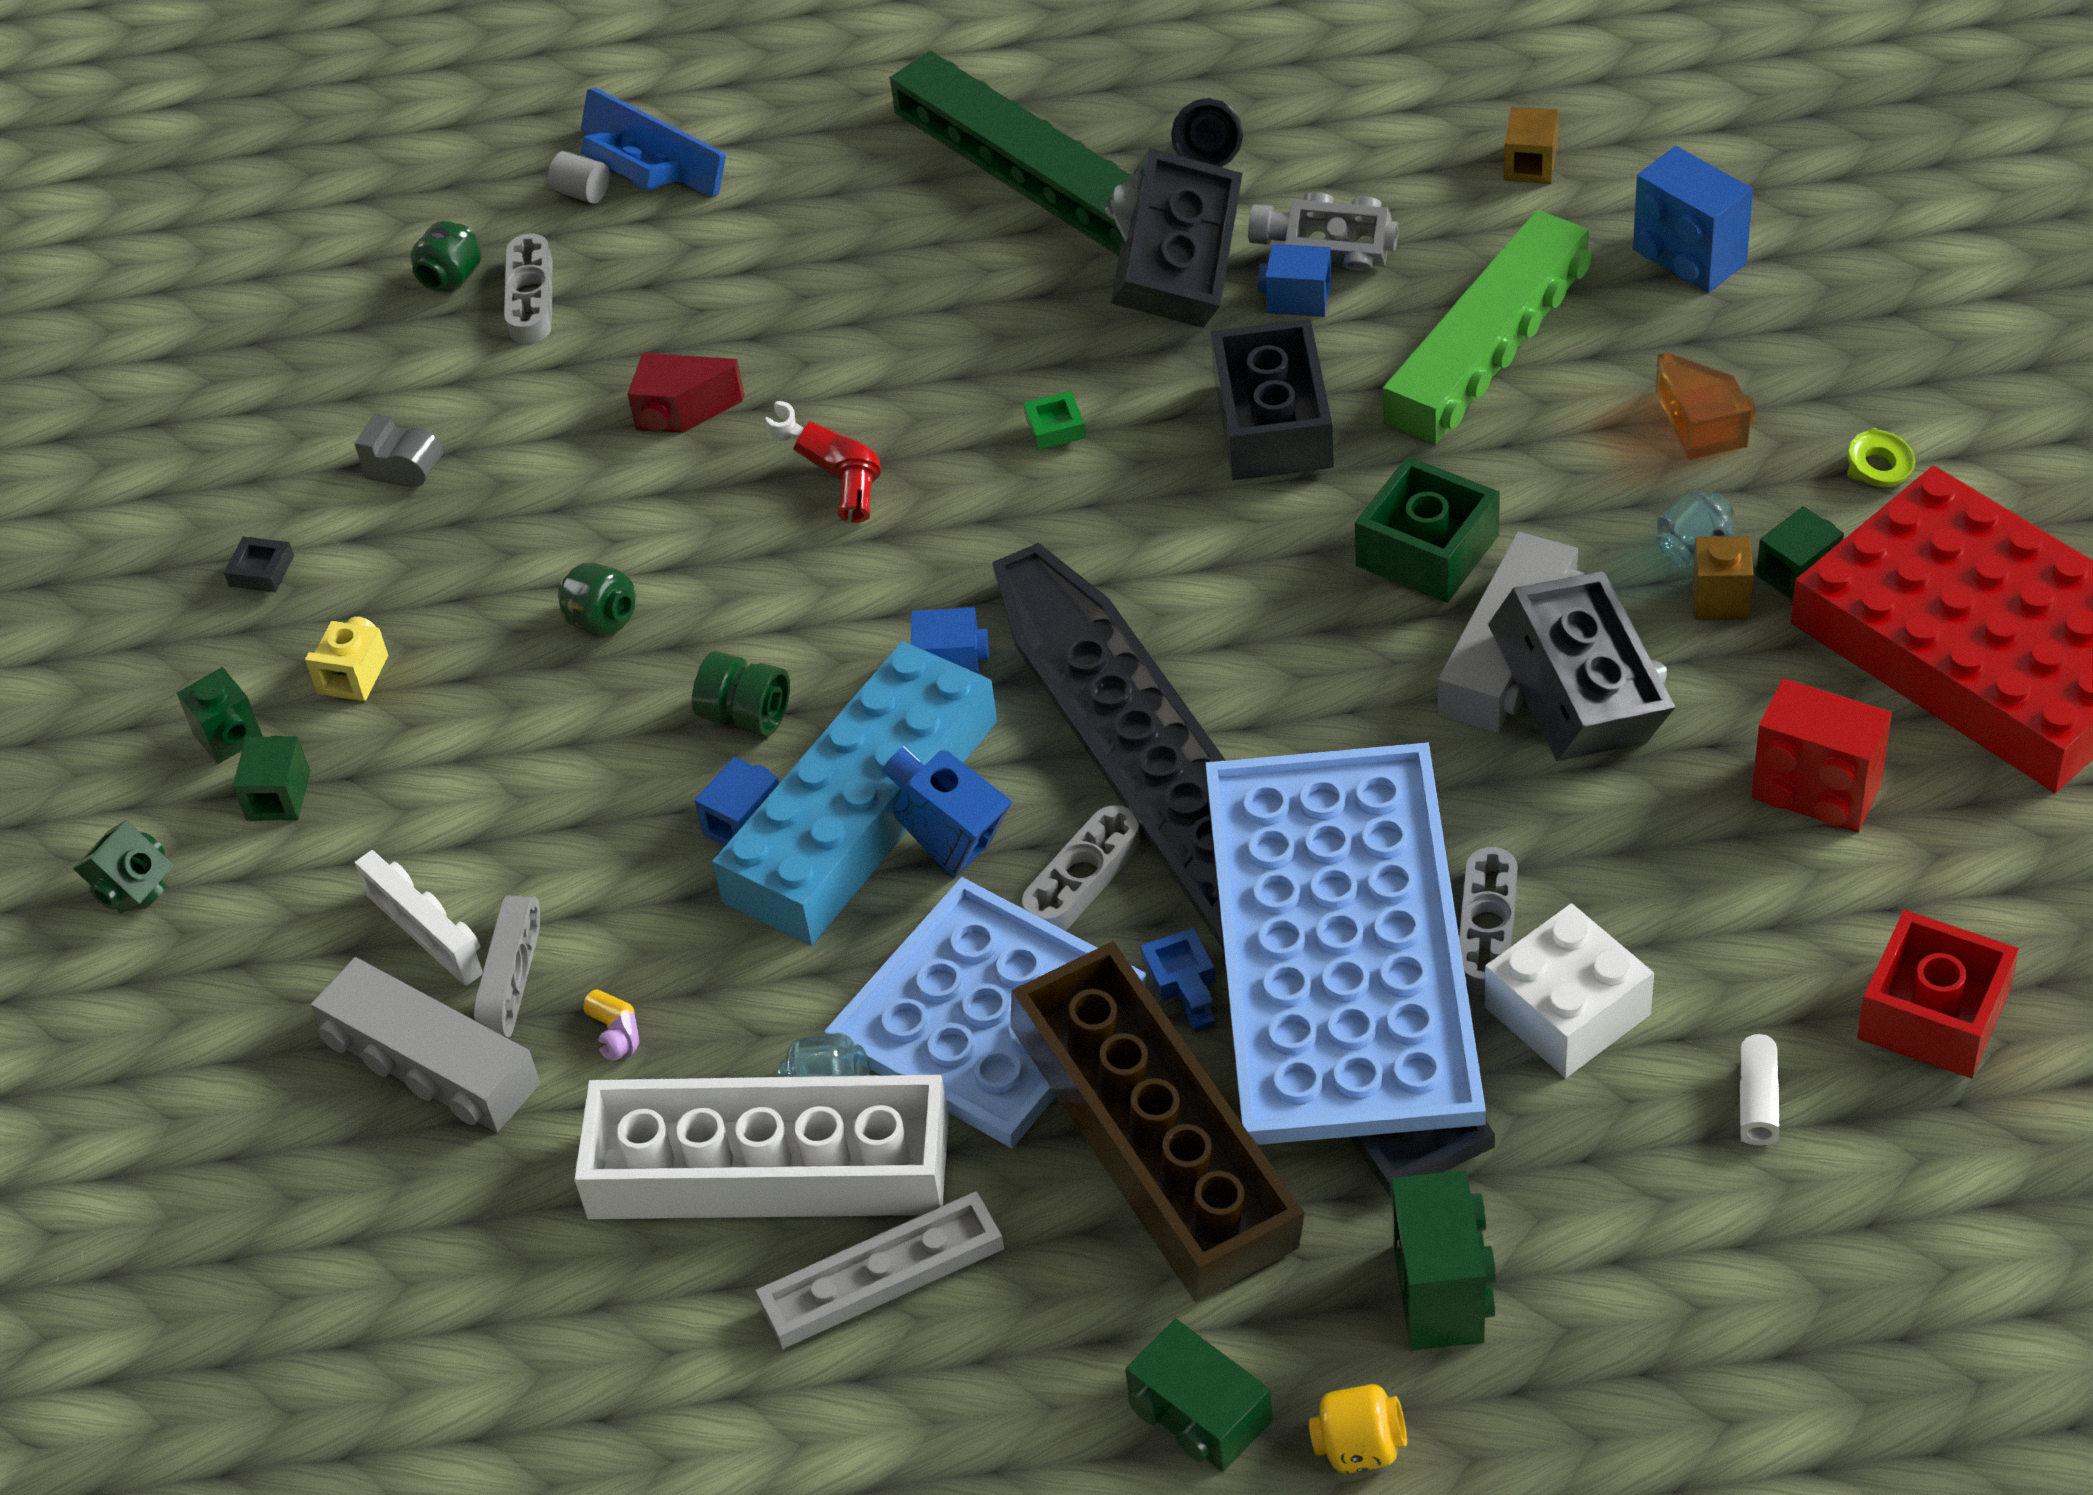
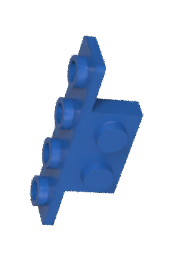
(647, 147)

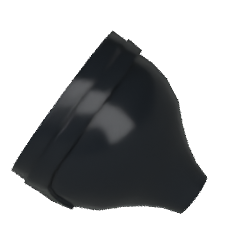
(1207, 132)

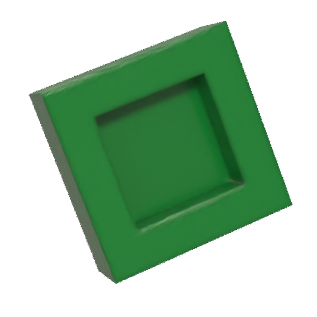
(1054, 420)

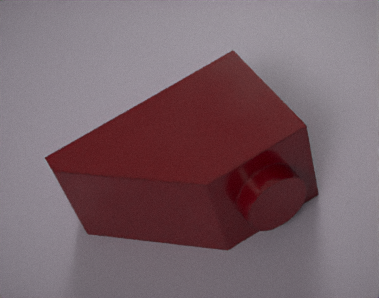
(682, 390)

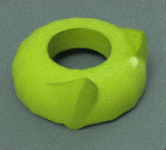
(1884, 445)

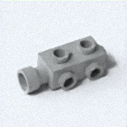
(1339, 222)

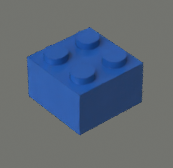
(1692, 218)

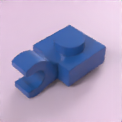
(1183, 969)

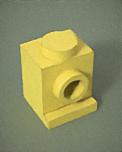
(351, 649)

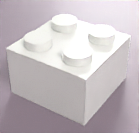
(1568, 990)

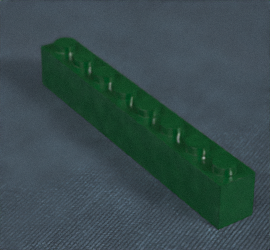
(1010, 144)

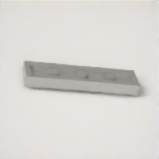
(879, 1269)

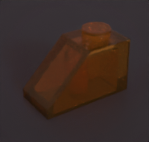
(1703, 406)

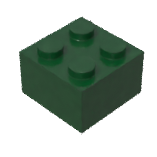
(1427, 529)
(1442, 1259)

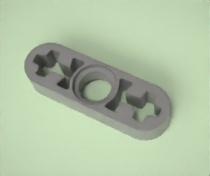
(538, 300)
(1084, 847)
(1478, 901)
(508, 964)

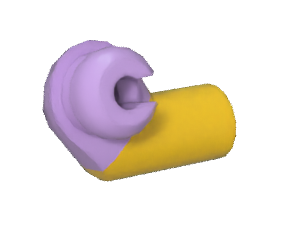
(619, 1016)

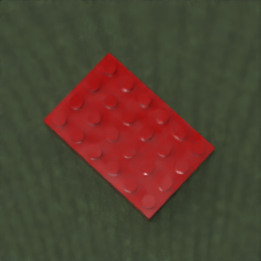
(1966, 621)

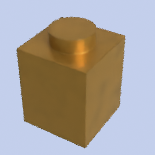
(1531, 145)
(1722, 577)

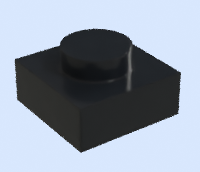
(259, 564)

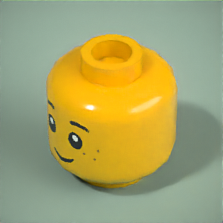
(1358, 1429)

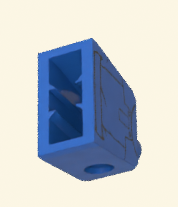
(946, 807)

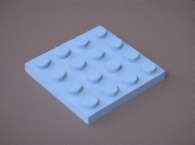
(948, 1007)

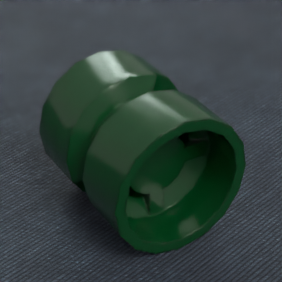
(742, 693)

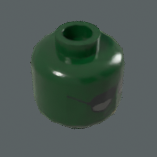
(445, 256)
(597, 598)

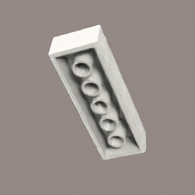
(763, 1147)

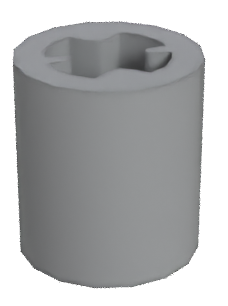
(578, 177)

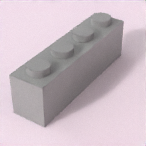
(1476, 679)
(425, 1045)

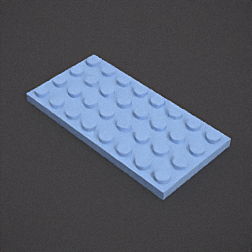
(1342, 946)

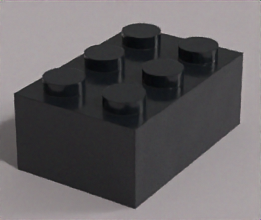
(1272, 399)

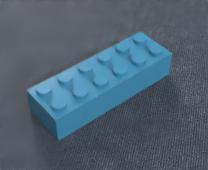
(835, 808)

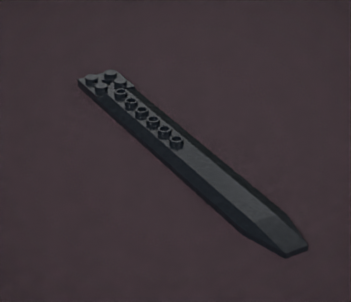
(1157, 767)

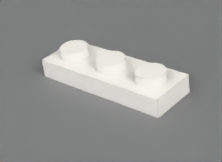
(420, 917)

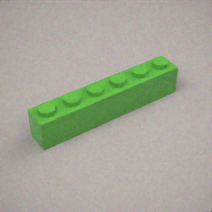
(1486, 327)

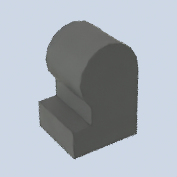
(397, 453)

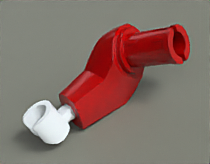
(836, 455)

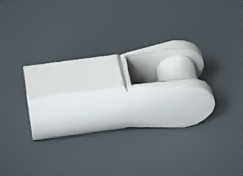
(1759, 1091)

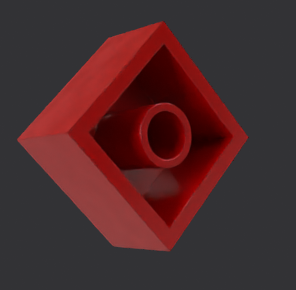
(1820, 754)
(1937, 993)

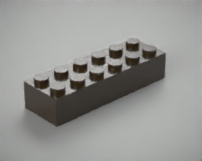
(1156, 1121)

